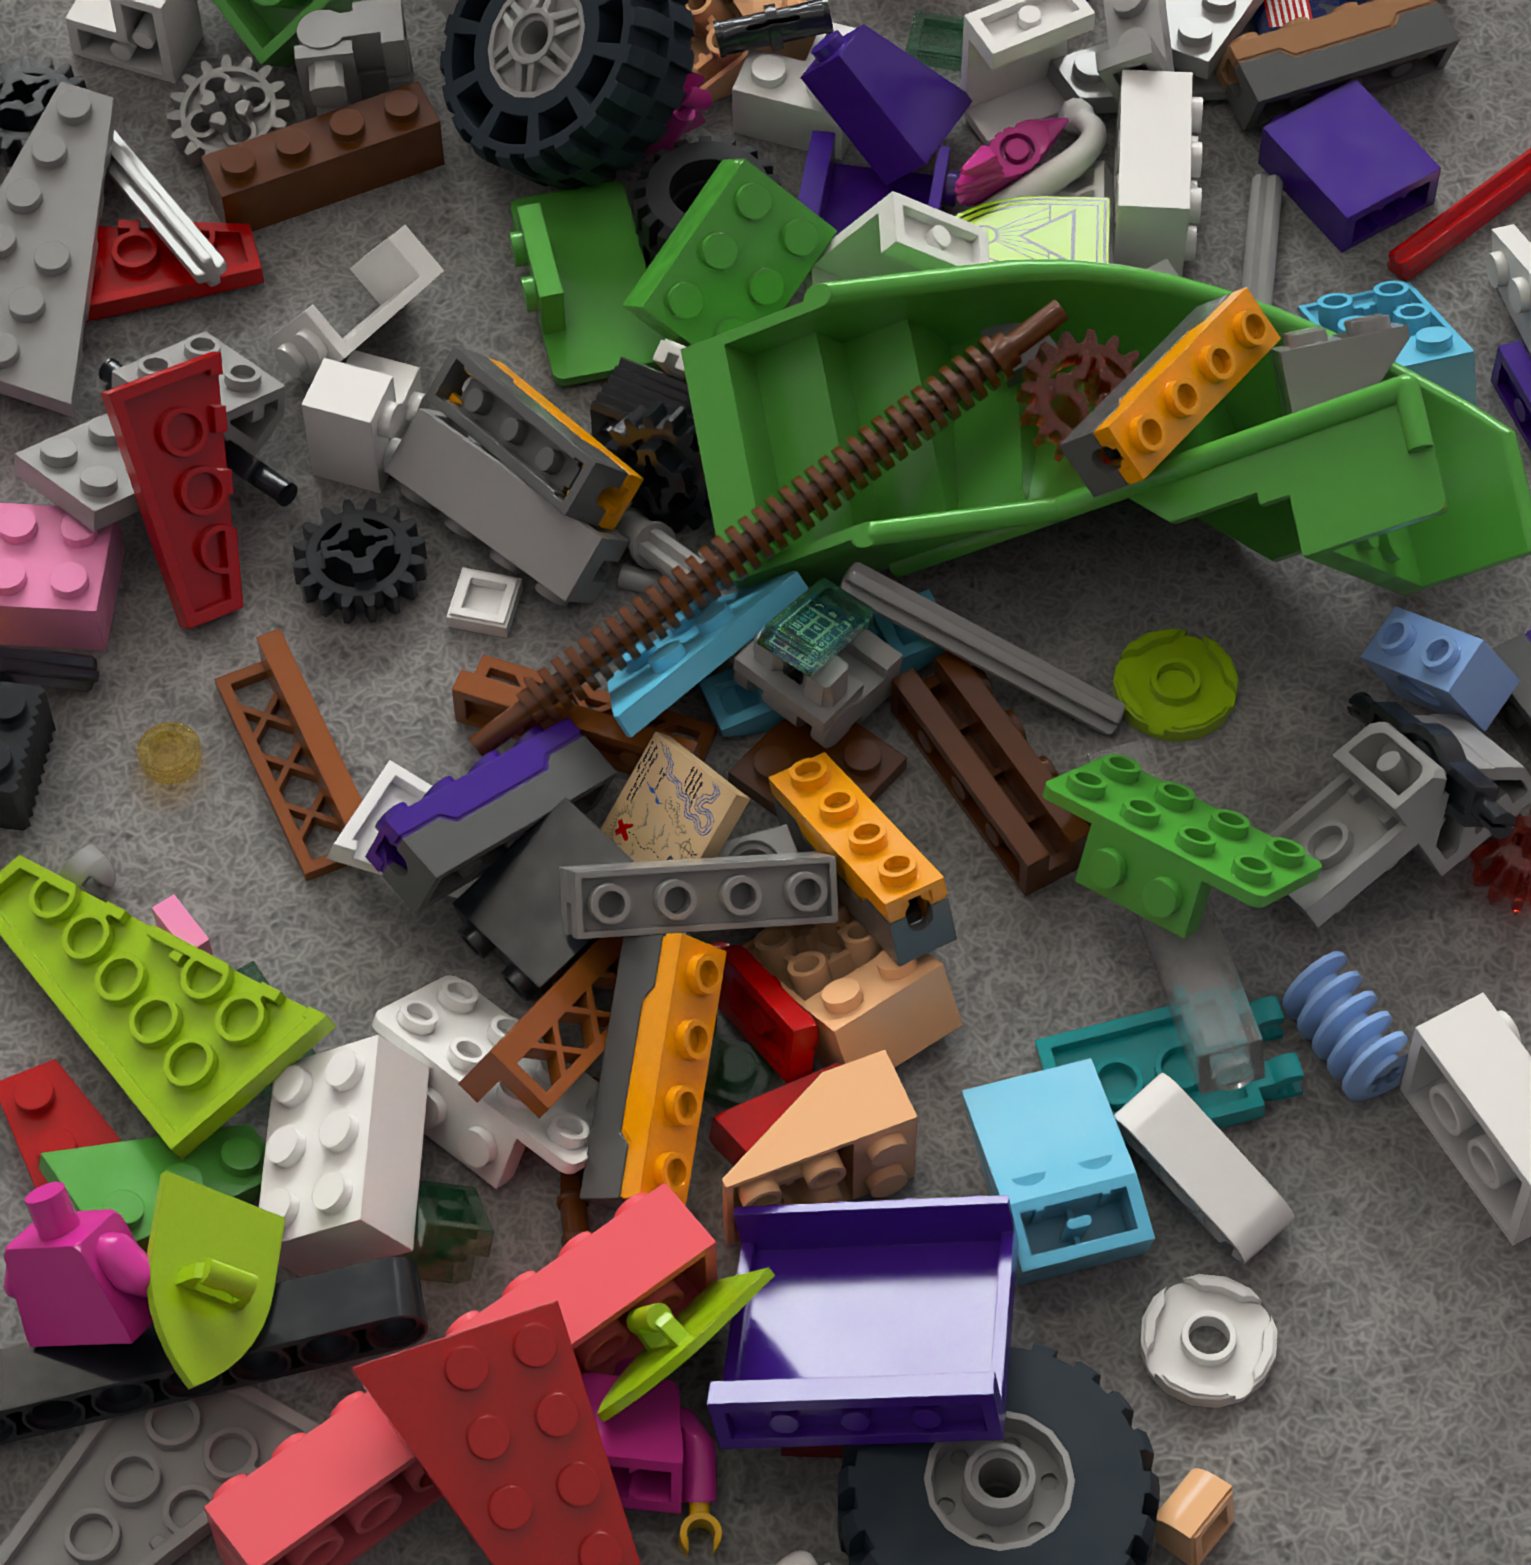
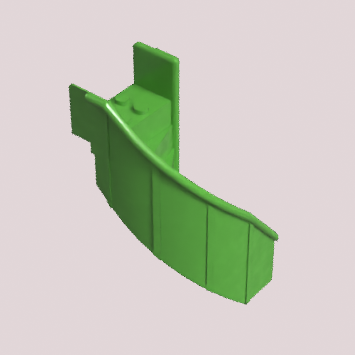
(1372, 483)

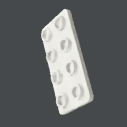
(450, 1032)

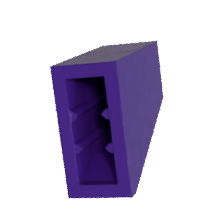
(884, 100)

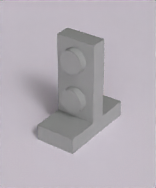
(1136, 40)

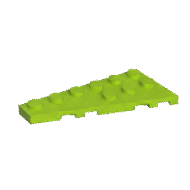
(159, 1013)

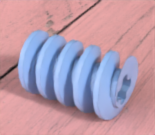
(1343, 1030)

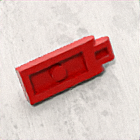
(767, 1014)

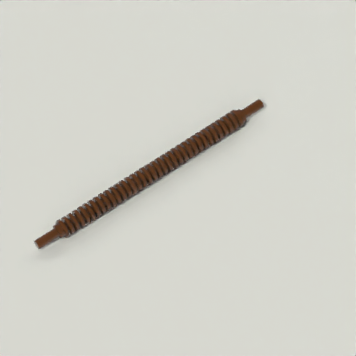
(998, 357)

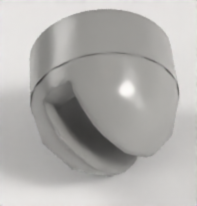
(86, 864)

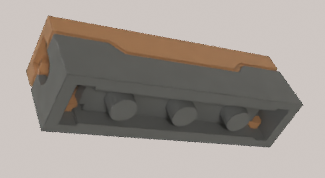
(1367, 42)

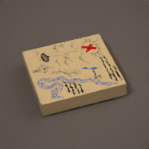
(673, 806)

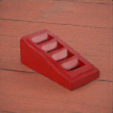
(741, 1126)

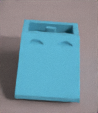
(1433, 345)
(1065, 1170)

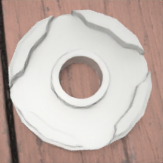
(1202, 1377)

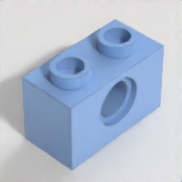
(1440, 667)

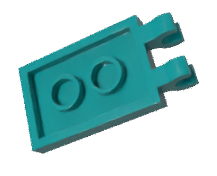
(1143, 1045)

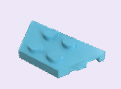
(695, 649)

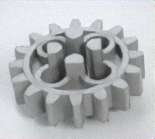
(243, 87)

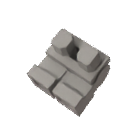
(352, 55)
(834, 696)

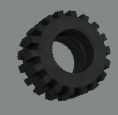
(675, 181)

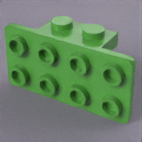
(579, 272)
(1165, 848)

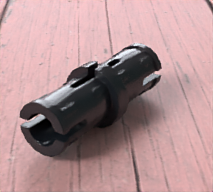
(773, 27)

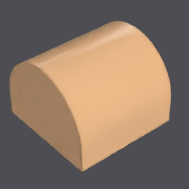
(1195, 1516)

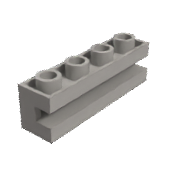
(491, 503)
(698, 894)

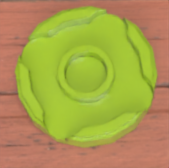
(1172, 704)

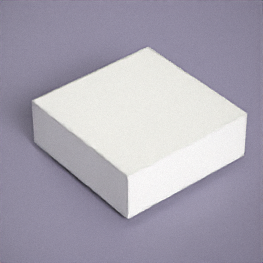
(484, 602)

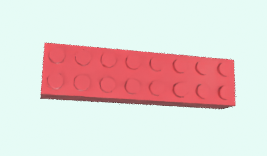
(353, 1477)

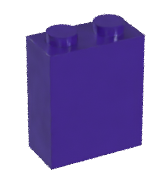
(1349, 165)

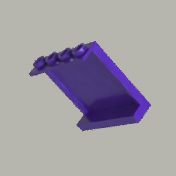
(874, 1325)

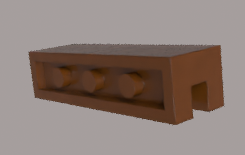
(990, 770)

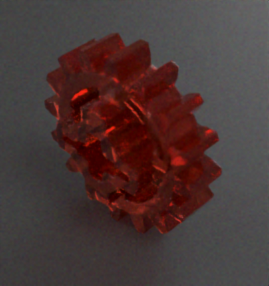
(1057, 403)

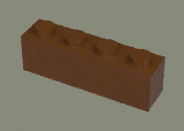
(325, 159)

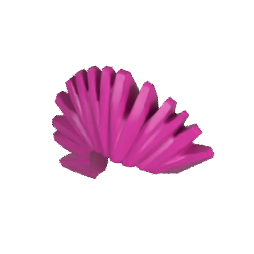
(1006, 158)

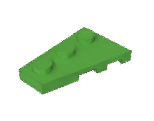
(128, 1172)

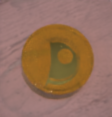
(169, 753)

